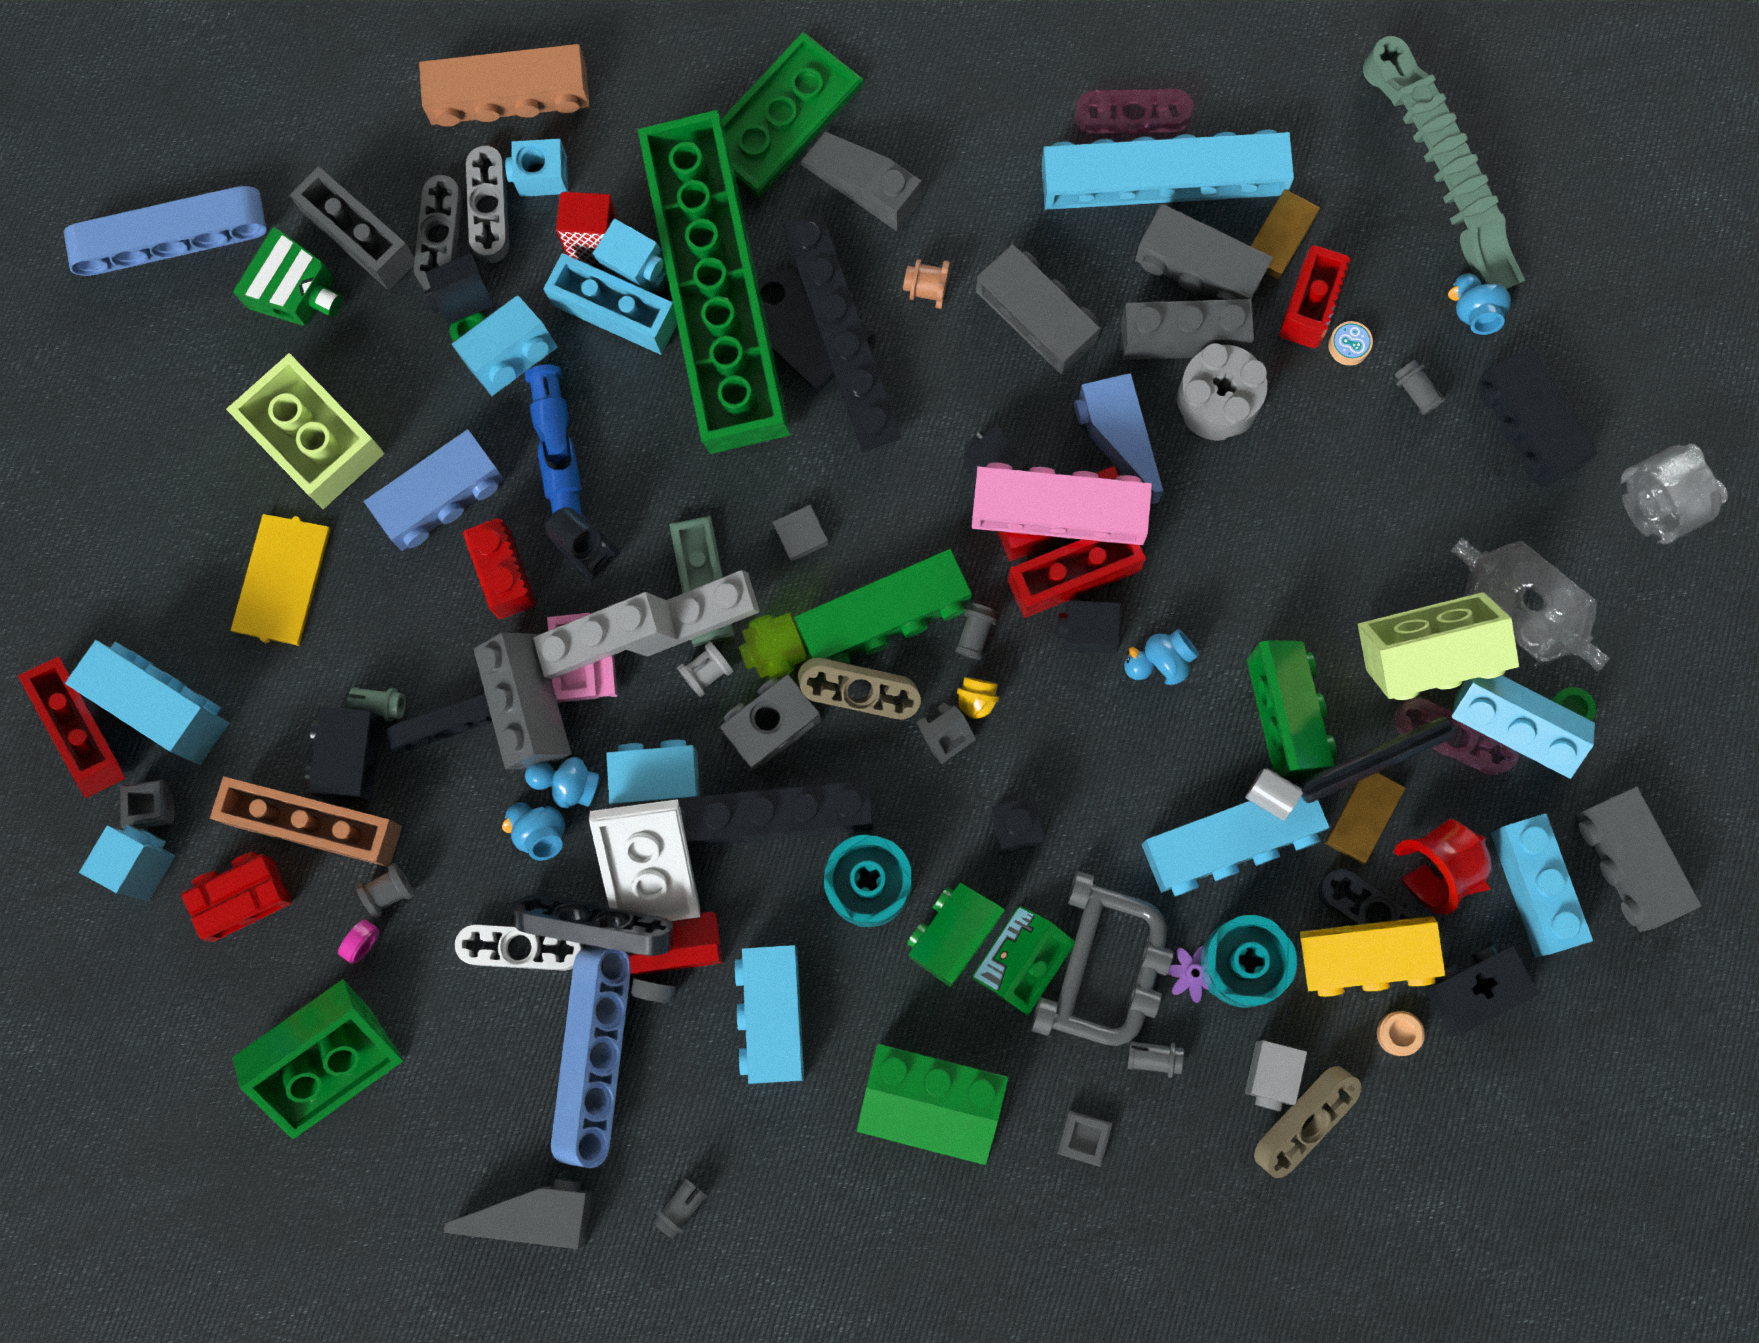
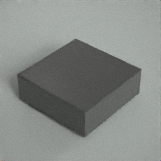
(800, 533)
(1084, 1138)

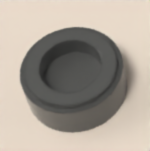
(653, 990)

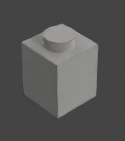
(1275, 1075)

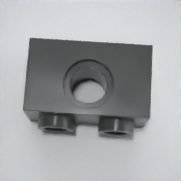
(762, 746)

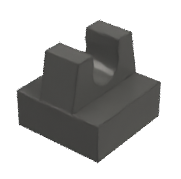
(946, 733)

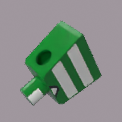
(287, 282)

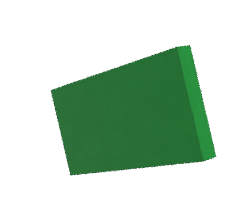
(786, 111)

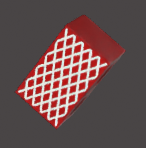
(583, 222)

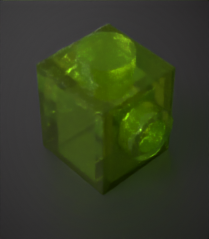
(772, 646)

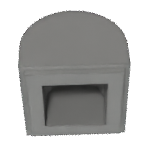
(1274, 793)

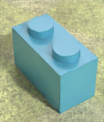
(632, 257)
(504, 345)
(652, 773)
(128, 862)

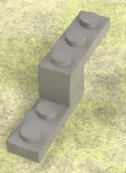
(646, 624)

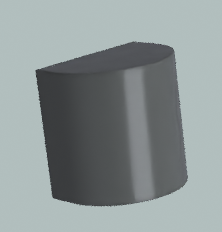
(146, 804)

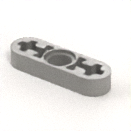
(478, 189)

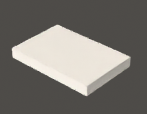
(646, 860)

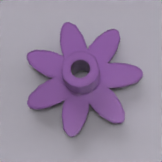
(1184, 973)

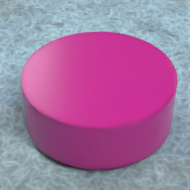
(358, 941)

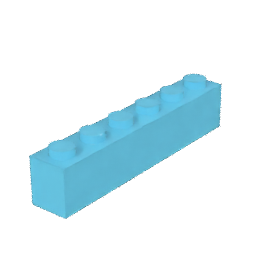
(1166, 170)

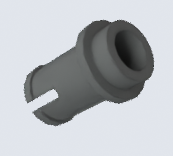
(1419, 387)
(976, 631)
(1156, 1058)
(677, 1211)

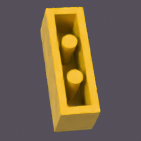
(1372, 955)

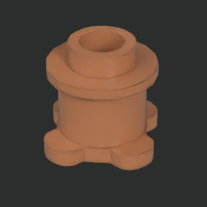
(927, 281)

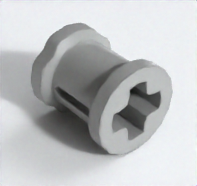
(705, 669)

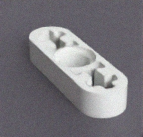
(486, 957)

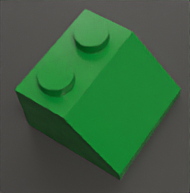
(955, 933)

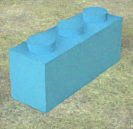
(611, 303)
(1525, 722)
(1541, 886)
(770, 1014)

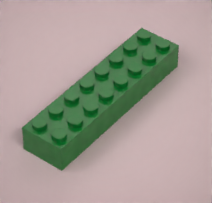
(713, 283)

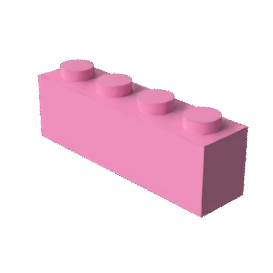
(1061, 504)

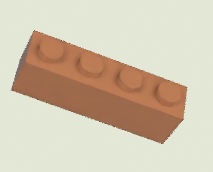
(504, 85)
(306, 821)

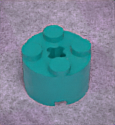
(874, 856)
(1266, 945)

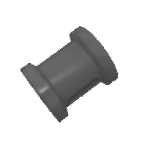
(384, 890)

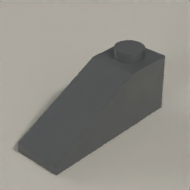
(866, 178)
(542, 1217)

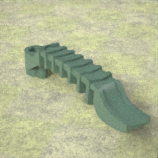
(1485, 240)

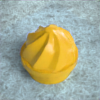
(977, 697)

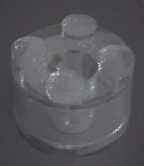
(1672, 493)

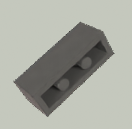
(353, 228)
(1201, 257)
(1038, 308)
(1184, 327)
(521, 701)
(1637, 860)

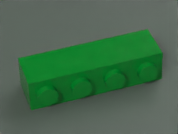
(885, 610)

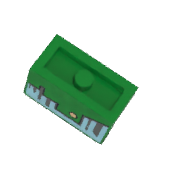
(1024, 959)

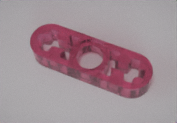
(1146, 98)
(1481, 758)

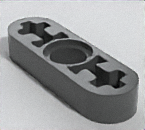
(430, 217)

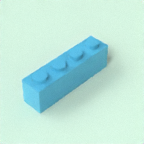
(1227, 839)

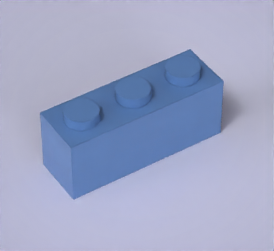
(434, 491)

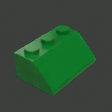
(1290, 709)
(316, 1060)
(932, 1104)

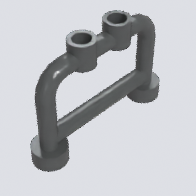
(1154, 960)

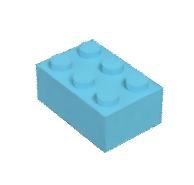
(149, 700)

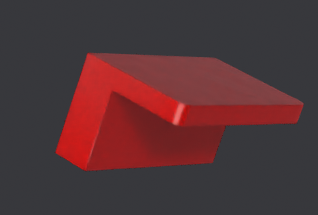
(694, 946)

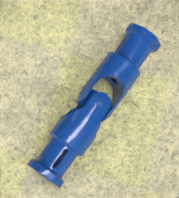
(551, 421)

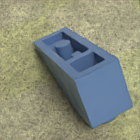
(1118, 428)

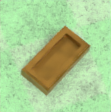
(1285, 230)
(1364, 817)

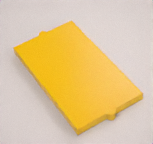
(280, 579)

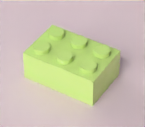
(305, 431)
(1438, 646)

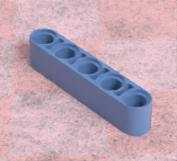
(164, 231)
(596, 1077)

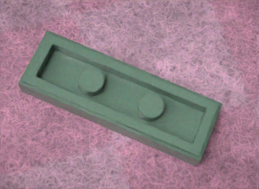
(698, 565)

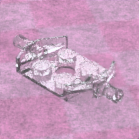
(1567, 613)

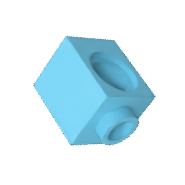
(550, 179)

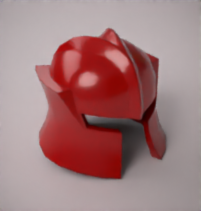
(1458, 856)

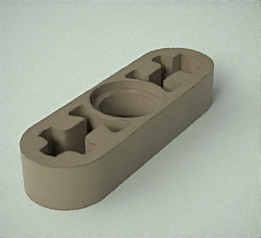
(827, 693)
(1286, 1142)

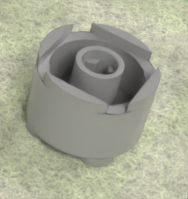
(1227, 370)

